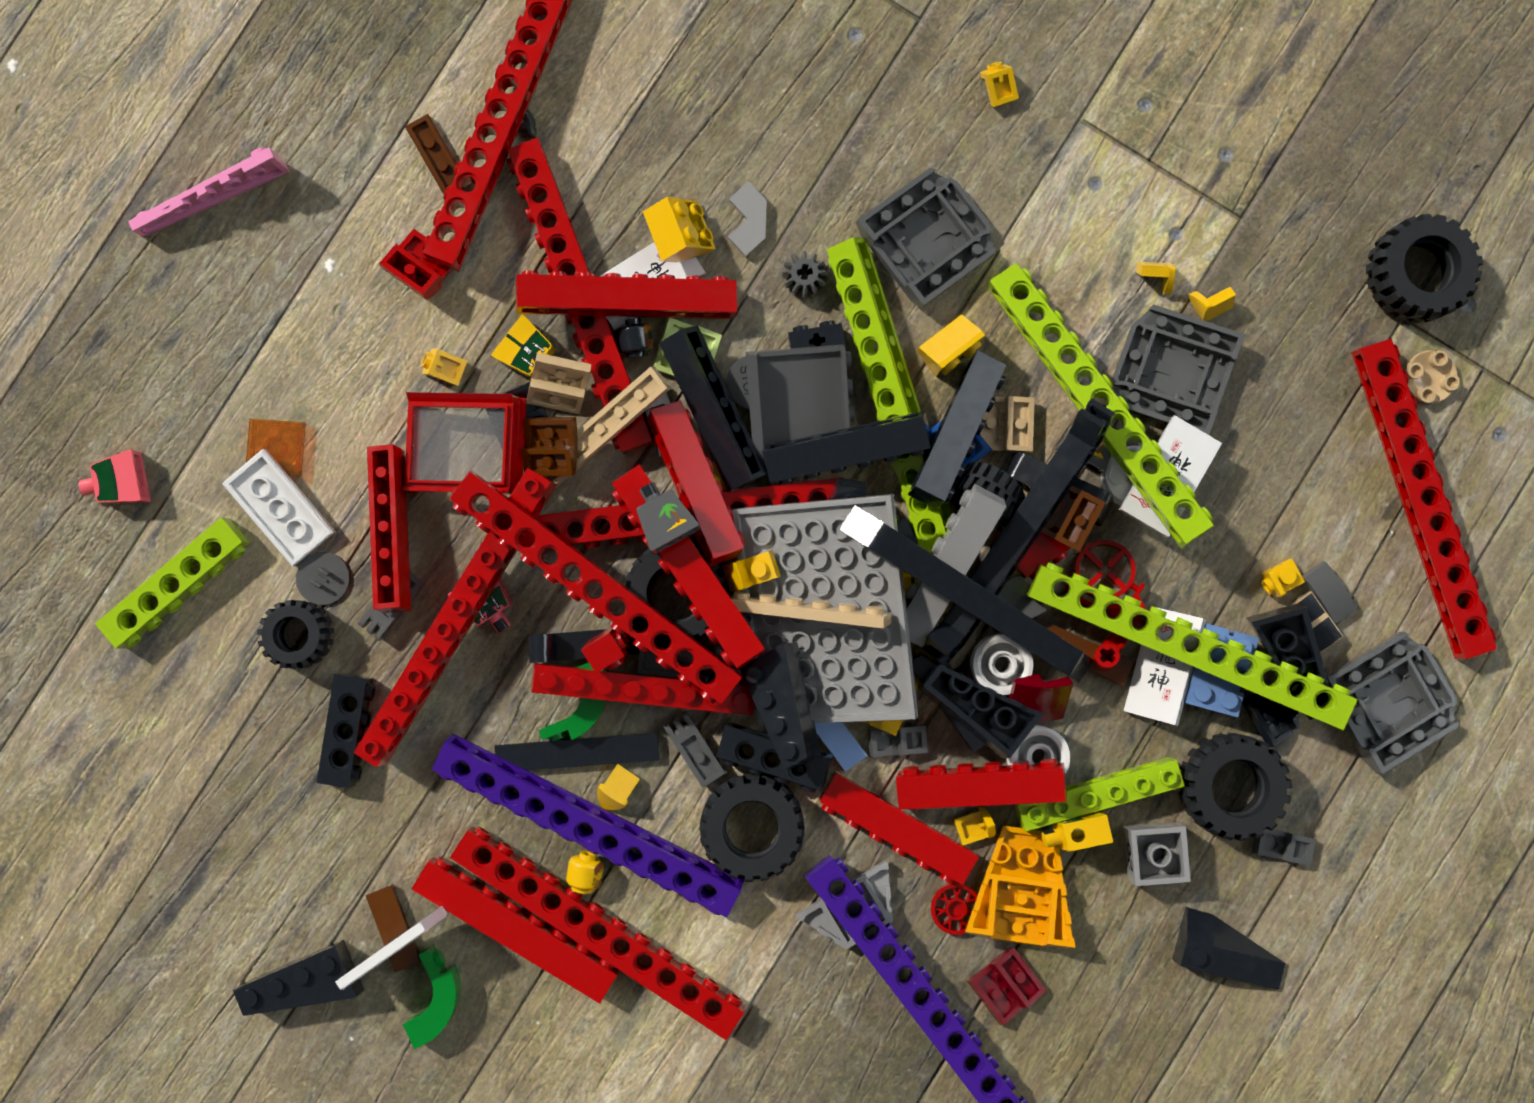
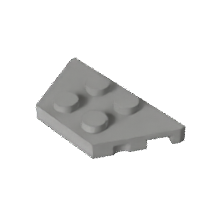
(876, 888)

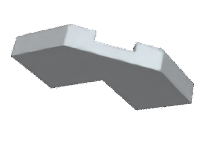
(753, 230)

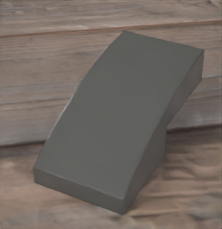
(1329, 591)
(906, 742)
(1285, 846)

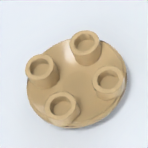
(1432, 376)

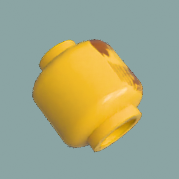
(584, 872)

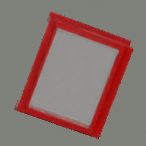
(463, 434)

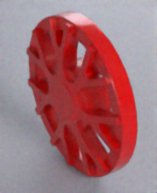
(954, 907)

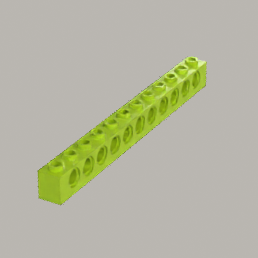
(1019, 280)
(889, 356)
(1334, 712)

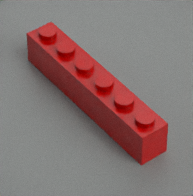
(695, 482)
(388, 529)
(981, 785)
(898, 828)

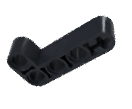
(1028, 469)
(564, 645)

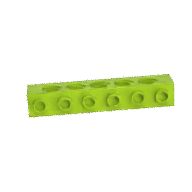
(116, 623)
(1104, 793)

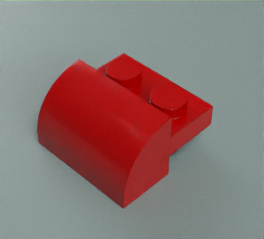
(413, 268)

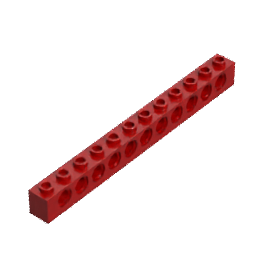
(532, 155)
(453, 252)
(464, 502)
(616, 514)
(1418, 514)
(449, 628)
(720, 1022)

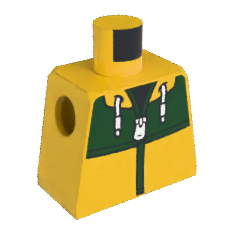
(521, 346)
(1079, 832)

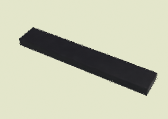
(581, 751)

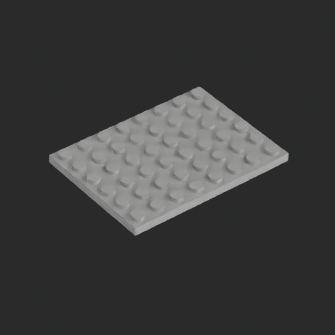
(846, 667)

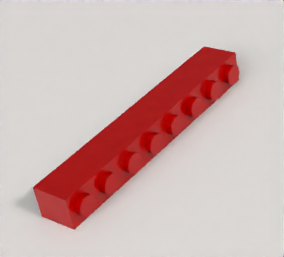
(625, 295)
(696, 581)
(633, 689)
(515, 928)

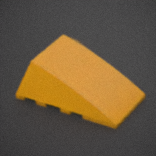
(1023, 893)

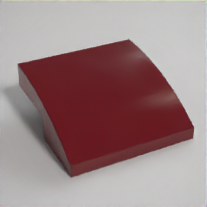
(1046, 697)
(1006, 986)

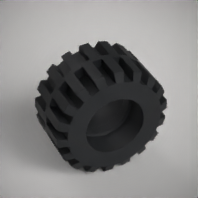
(993, 480)
(274, 628)

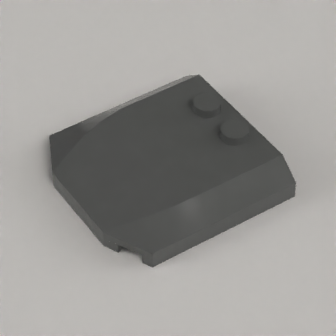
(928, 236)
(1176, 367)
(1399, 703)

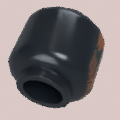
(635, 338)

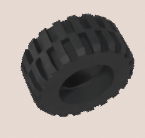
(1456, 257)
(640, 582)
(1268, 796)
(748, 864)

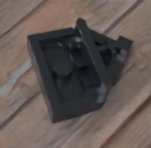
(1272, 719)

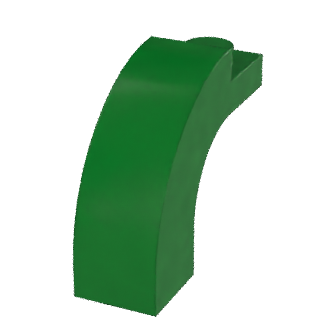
(580, 721)
(446, 995)

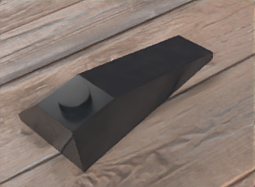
(1222, 951)

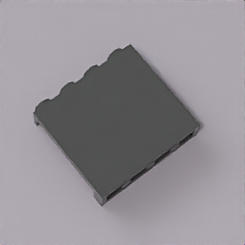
(798, 393)

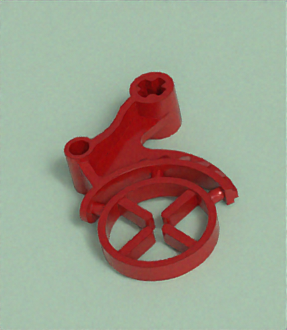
(1115, 642)

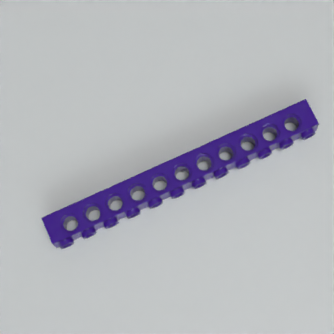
(584, 812)
(972, 1076)

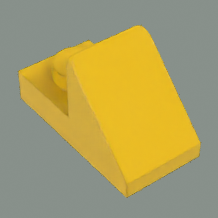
(751, 571)

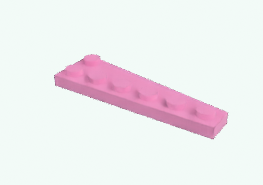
(252, 172)

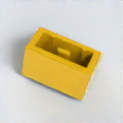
(679, 229)
(951, 343)

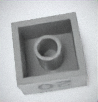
(1157, 854)

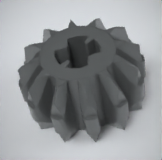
(813, 279)

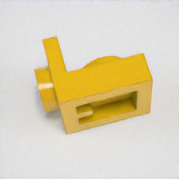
(1000, 83)
(443, 366)
(1281, 578)

